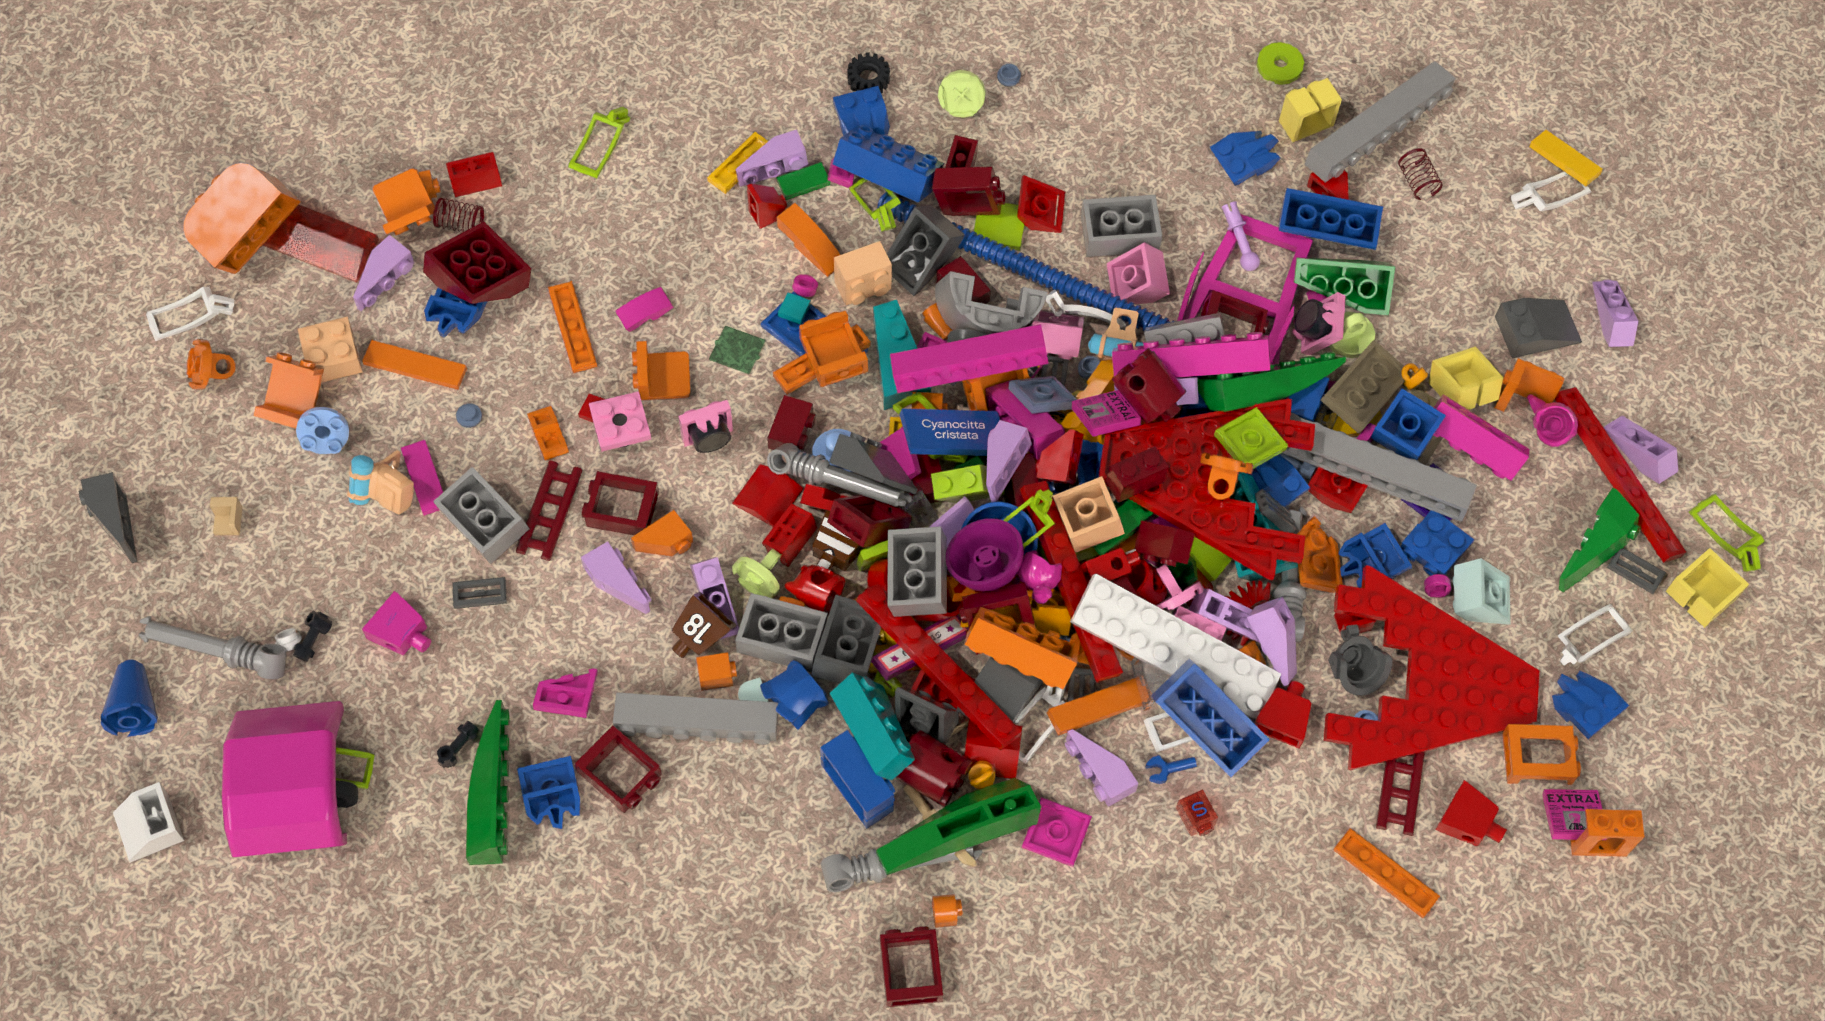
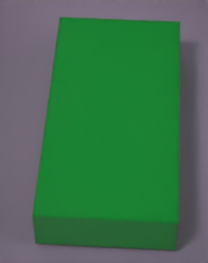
(803, 181)

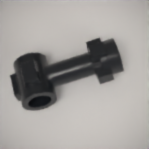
(318, 624)
(446, 753)

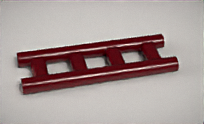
(542, 496)
(1411, 795)

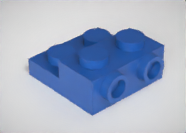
(1436, 544)

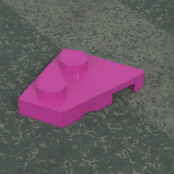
(566, 695)

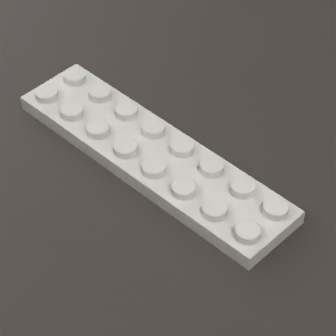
(1169, 642)

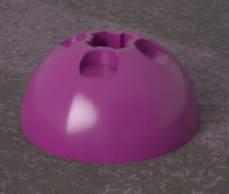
(985, 554)

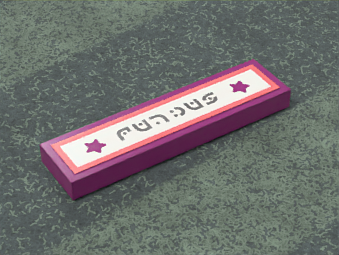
(896, 661)

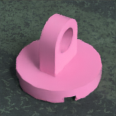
(1177, 596)

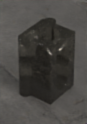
(1321, 414)

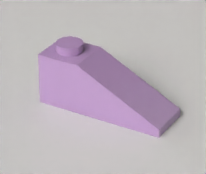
(1645, 450)
(1005, 452)
(1224, 612)

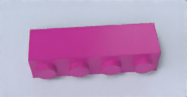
(1041, 426)
(1480, 439)

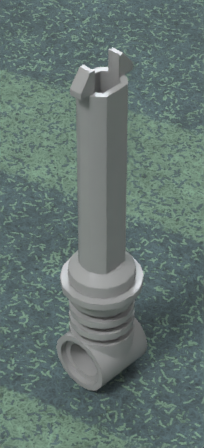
(818, 470)
(1290, 584)
(237, 652)
(841, 872)

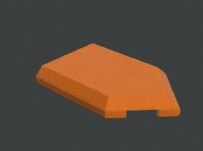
(1321, 559)

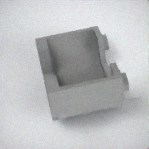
(954, 303)

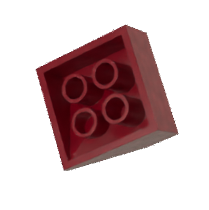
(477, 266)

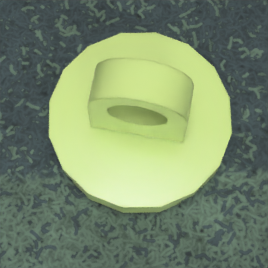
(961, 93)
(1356, 336)
(757, 576)

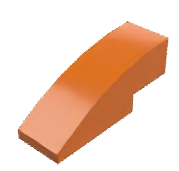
(808, 238)

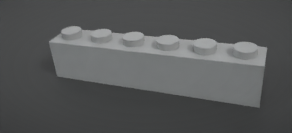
(696, 717)

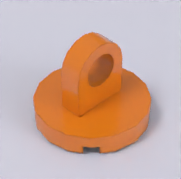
(202, 364)
(1225, 469)

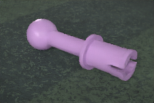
(1249, 260)

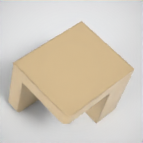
(227, 515)

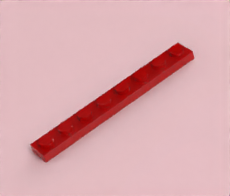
(1622, 477)
(1072, 584)
(941, 669)

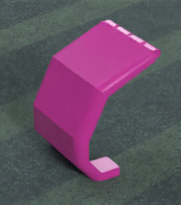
(282, 779)

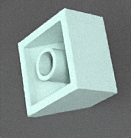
(1481, 592)

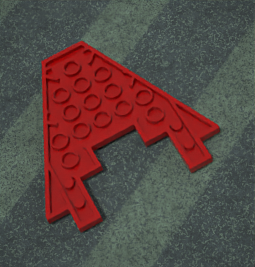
(1185, 492)
(1455, 680)

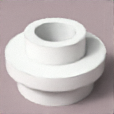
(288, 638)

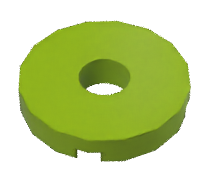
(1284, 52)

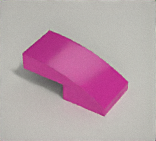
(644, 307)

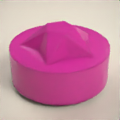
(805, 285)
(1437, 586)

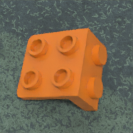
(404, 201)
(661, 374)
(1526, 380)

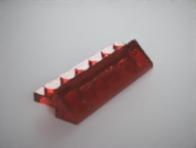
(324, 242)

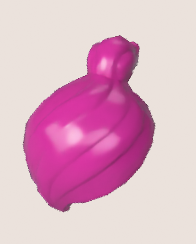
(1554, 421)
(1039, 576)

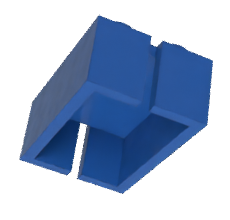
(852, 774)

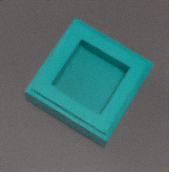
(794, 308)

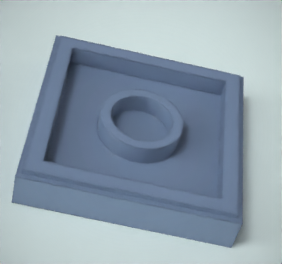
(1042, 394)

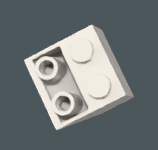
(147, 822)

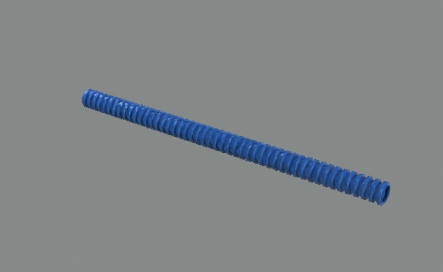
(1038, 271)

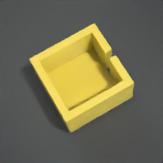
(1310, 109)
(1466, 378)
(1707, 587)

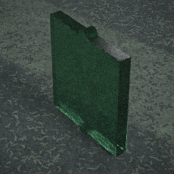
(737, 350)

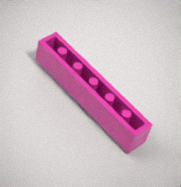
(1203, 355)
(969, 358)

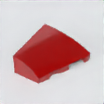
(819, 497)

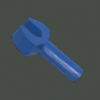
(1167, 768)

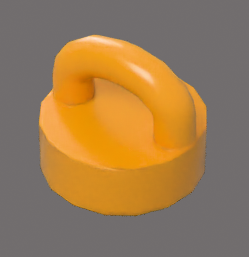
(1415, 378)
(982, 774)

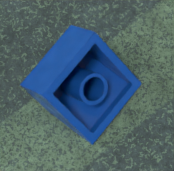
(1408, 426)

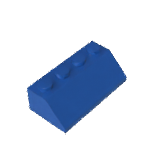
(1330, 218)

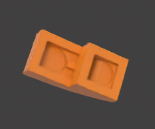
(547, 433)

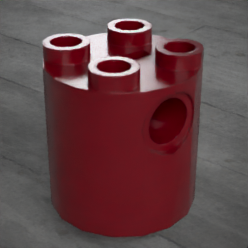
(1150, 387)
(935, 768)

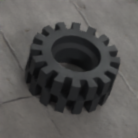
(868, 63)

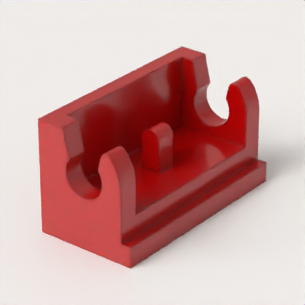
(474, 174)
(790, 533)

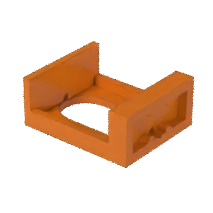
(1518, 770)
(1620, 828)

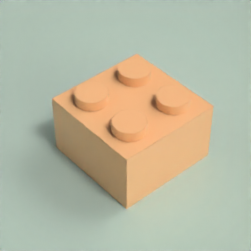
(863, 273)
(332, 348)
(1088, 514)

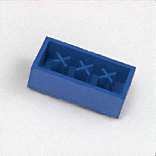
(887, 162)
(1210, 717)

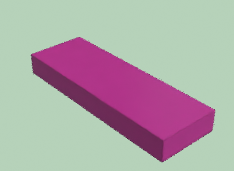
(422, 475)

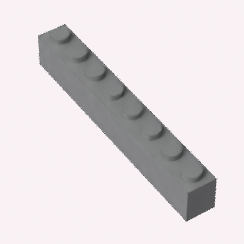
(1380, 121)
(1386, 471)

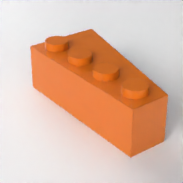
(1023, 647)

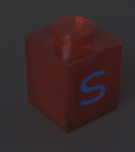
(1197, 813)

